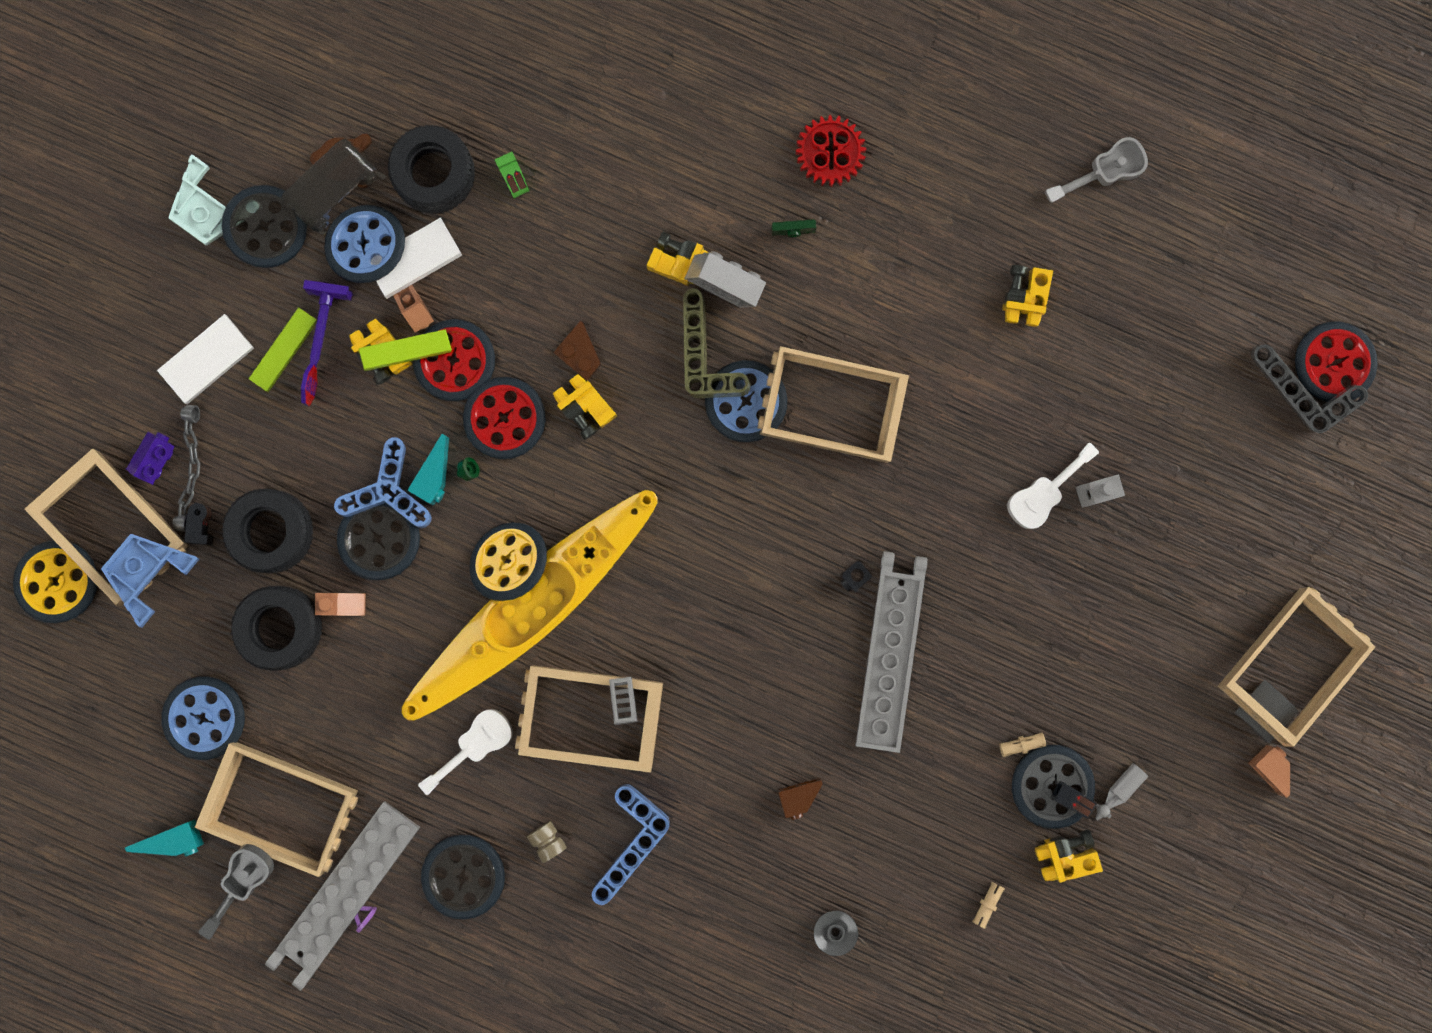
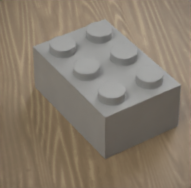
(725, 279)

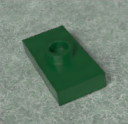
(793, 228)

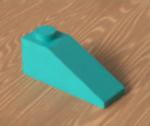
(432, 476)
(172, 842)

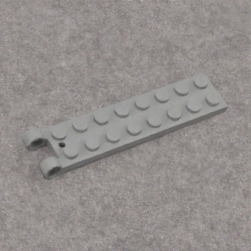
(890, 656)
(345, 892)

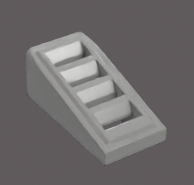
(628, 719)

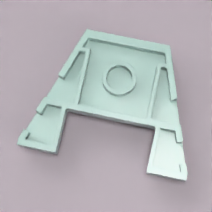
(197, 210)

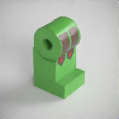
(512, 174)

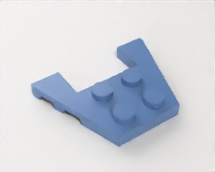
(136, 565)

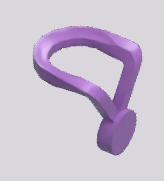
(360, 926)

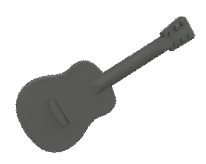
(246, 870)

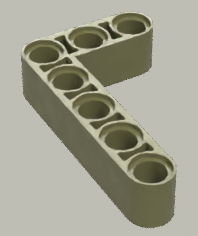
(700, 354)

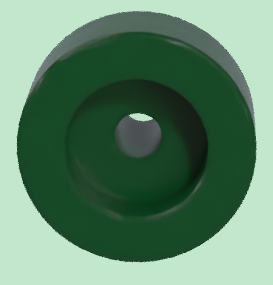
(468, 469)

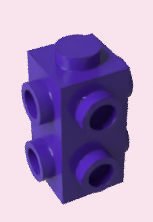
(151, 457)

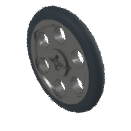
(1030, 767)

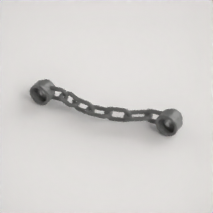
(191, 415)

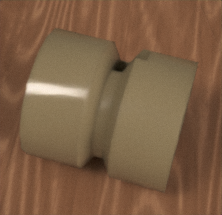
(547, 843)

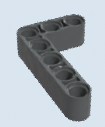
(1301, 393)

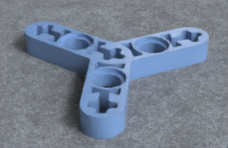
(387, 481)

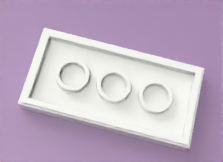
(423, 254)
(205, 359)

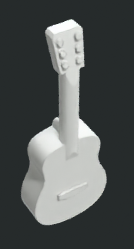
(1032, 505)
(488, 733)

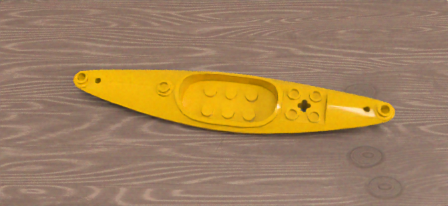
(512, 627)

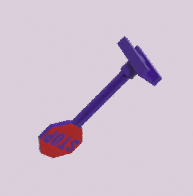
(327, 293)

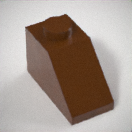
(799, 797)

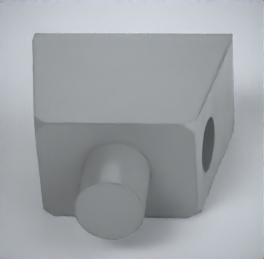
(1100, 491)

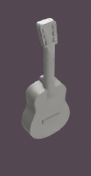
(1122, 162)

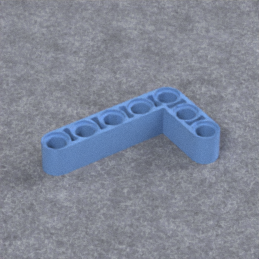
(634, 846)

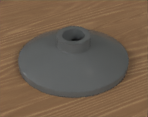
(835, 944)

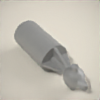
(1121, 790)

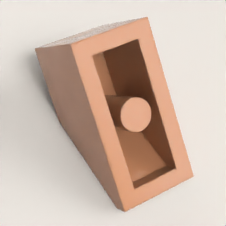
(413, 308)
(340, 604)
(1273, 768)

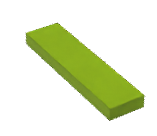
(283, 349)
(404, 350)

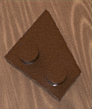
(579, 352)

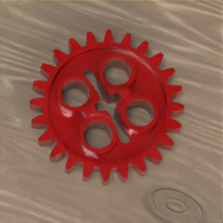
(810, 151)

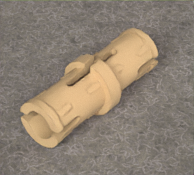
(1022, 744)
(988, 905)

